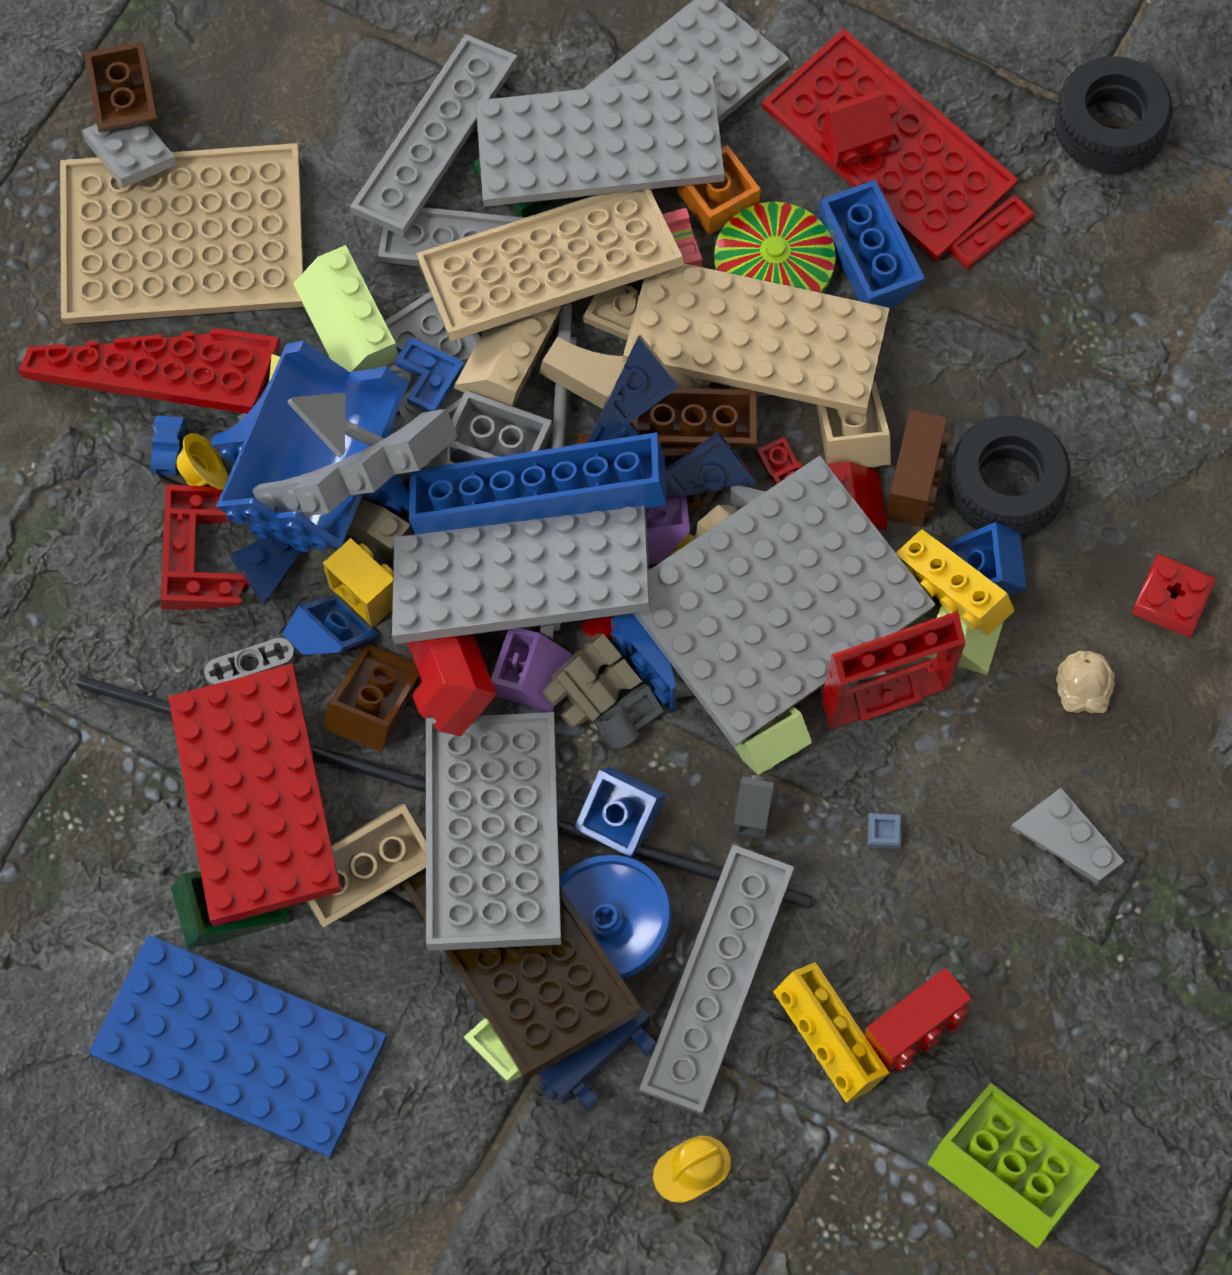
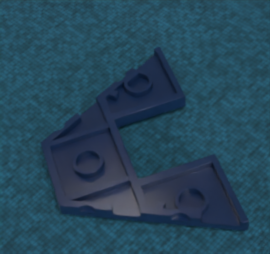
(638, 388)

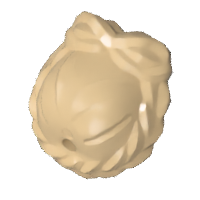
(1085, 682)

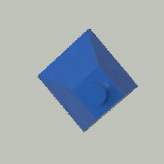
(327, 627)

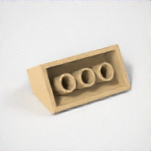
(507, 357)
(372, 862)

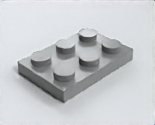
(130, 152)

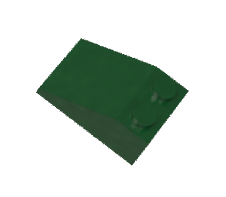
(194, 916)

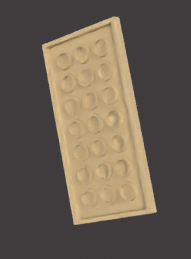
(548, 260)
(761, 335)

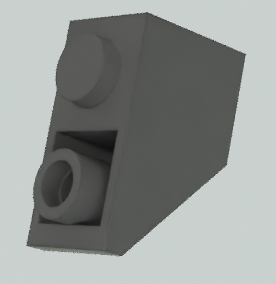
(753, 807)

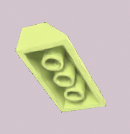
(345, 313)

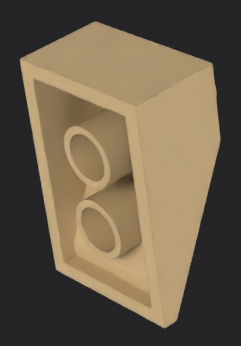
(856, 436)

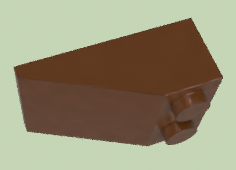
(121, 86)
(372, 698)

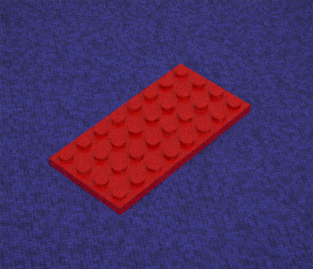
(933, 171)
(253, 795)

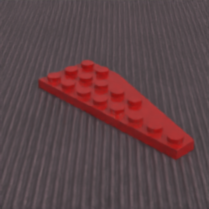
(201, 370)

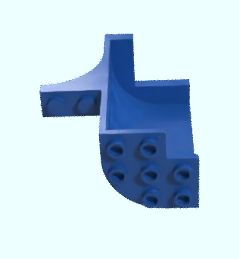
(279, 445)

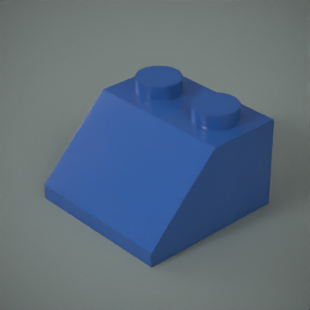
(995, 554)
(620, 810)

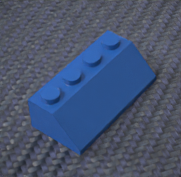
(870, 245)

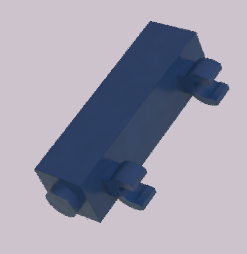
(573, 1072)

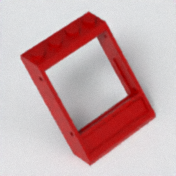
(899, 688)

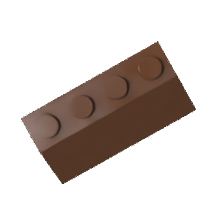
(696, 414)

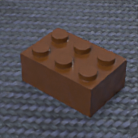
(918, 468)

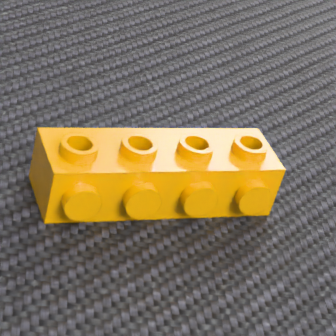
(955, 583)
(830, 1032)

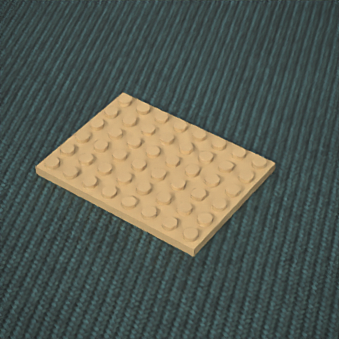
(183, 242)

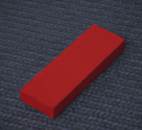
(991, 232)

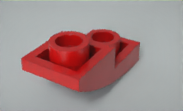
(778, 460)

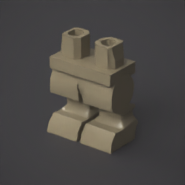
(583, 686)

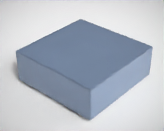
(884, 831)

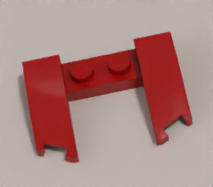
(180, 584)

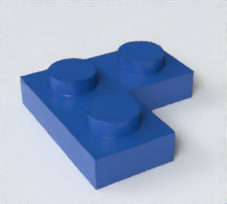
(435, 371)

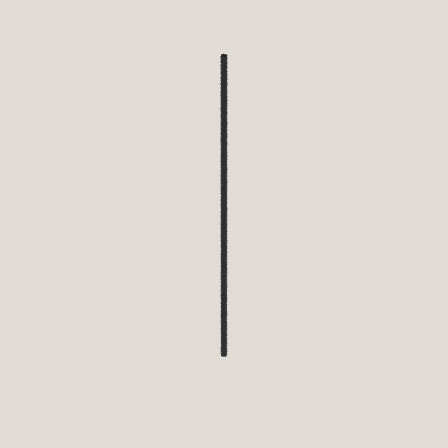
(420, 784)

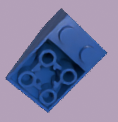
(645, 656)

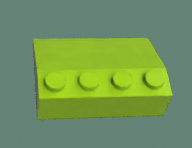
(1013, 1165)

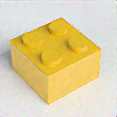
(361, 581)

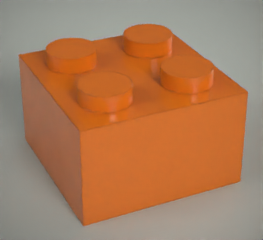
(719, 201)

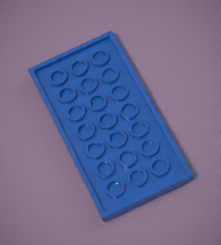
(238, 1046)

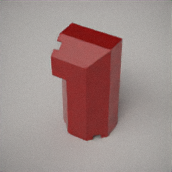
(453, 682)

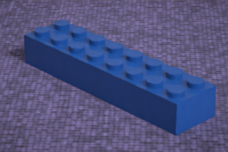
(539, 484)

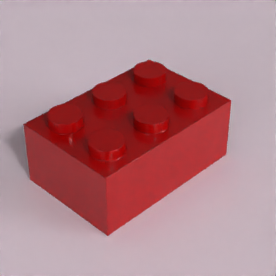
(919, 1021)

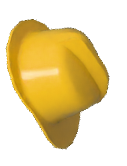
(201, 463)
(691, 1169)

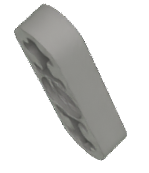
(268, 647)

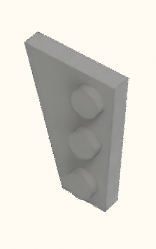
(1068, 834)

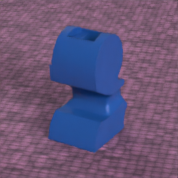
(167, 444)

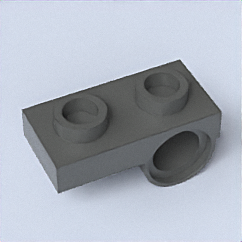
(623, 719)

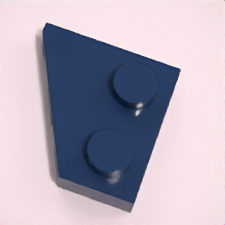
(265, 565)

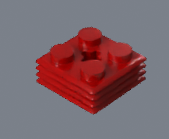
(1168, 577)

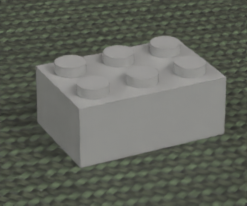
(496, 429)

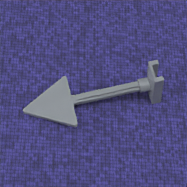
(328, 420)

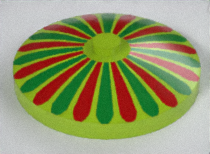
(777, 246)

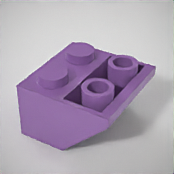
(525, 668)

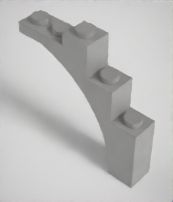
(363, 472)

